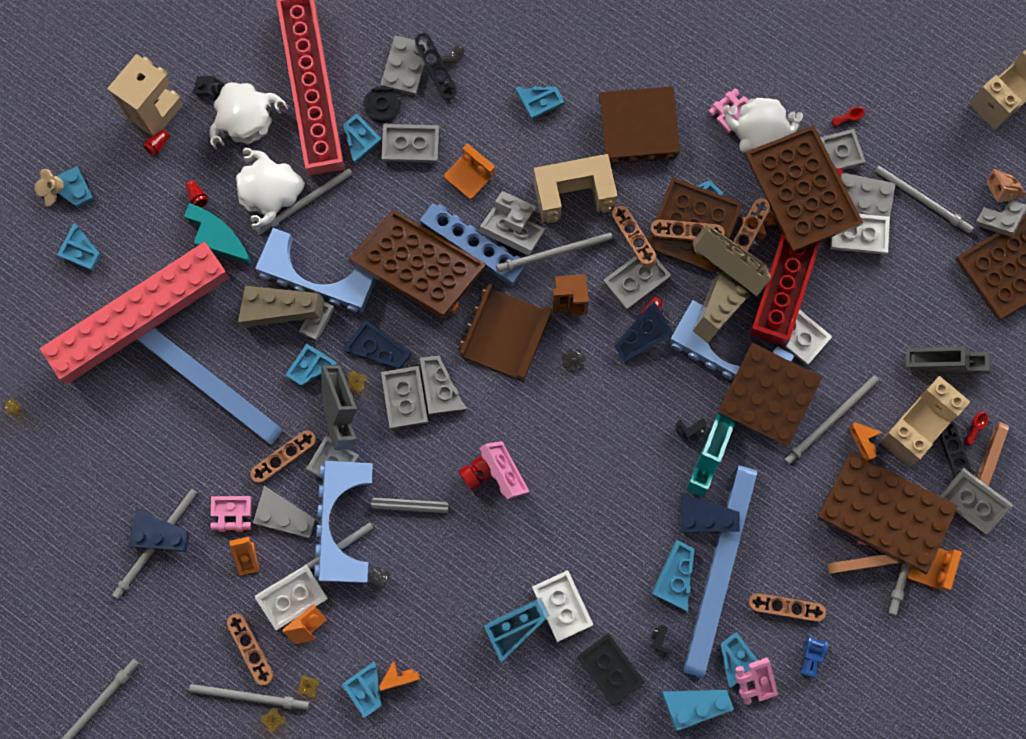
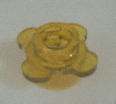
(361, 380)
(12, 406)
(305, 680)
(266, 719)

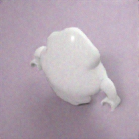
(243, 113)
(761, 122)
(266, 187)

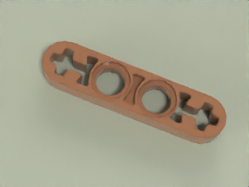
(687, 227)
(751, 233)
(636, 235)
(992, 452)
(285, 459)
(862, 563)
(786, 607)
(248, 650)

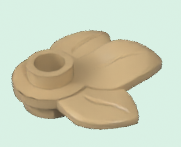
(48, 187)

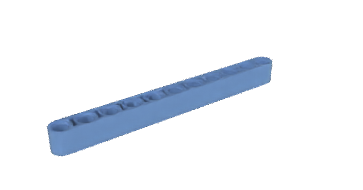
(211, 385)
(719, 576)

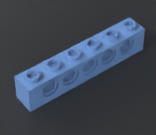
(438, 213)

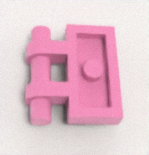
(717, 107)
(231, 507)
(762, 679)

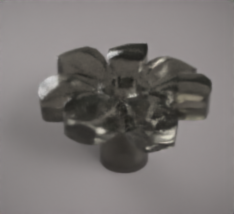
(573, 359)

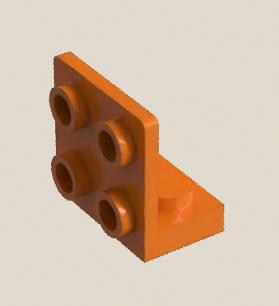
(470, 172)
(941, 571)

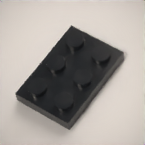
(610, 669)

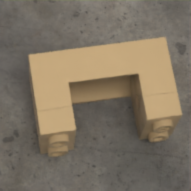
(1002, 94)
(143, 95)
(573, 176)
(924, 422)

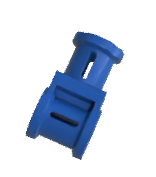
(813, 655)

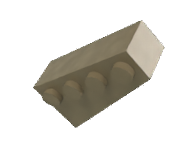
(732, 259)
(720, 305)
(270, 306)

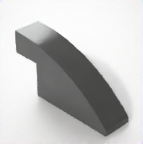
(948, 360)
(338, 407)

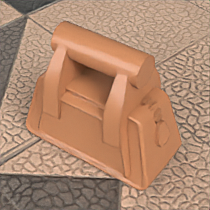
(1004, 186)

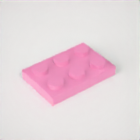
(504, 470)

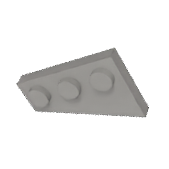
(438, 388)
(282, 515)

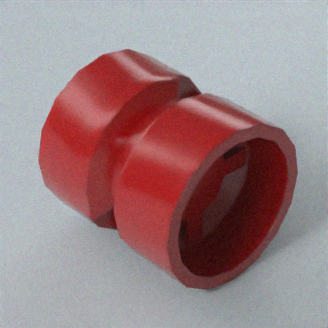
(471, 478)

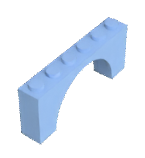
(276, 264)
(686, 340)
(333, 563)

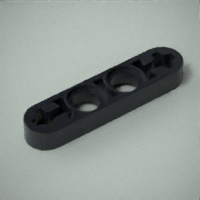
(433, 67)
(953, 455)

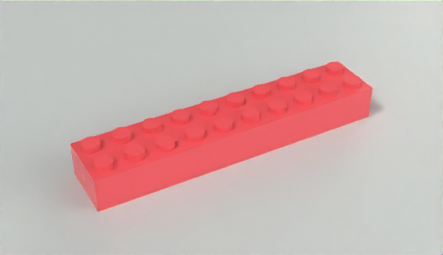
(310, 86)
(134, 313)

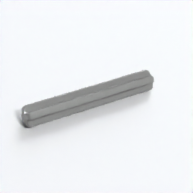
(409, 505)

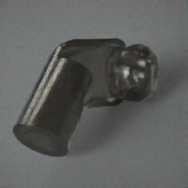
(455, 56)

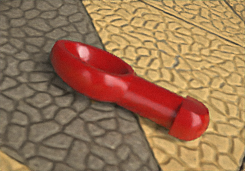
(853, 114)
(978, 423)

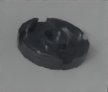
(382, 104)

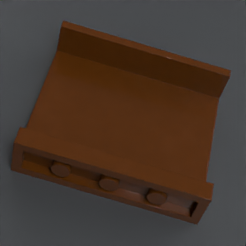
(639, 124)
(504, 333)

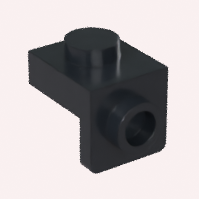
(208, 86)
(694, 430)
(658, 637)

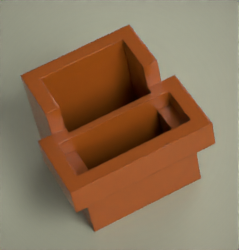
(570, 294)

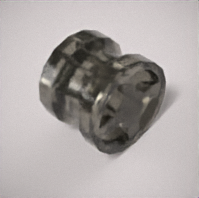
(378, 578)

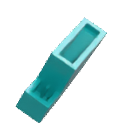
(216, 234)
(710, 455)

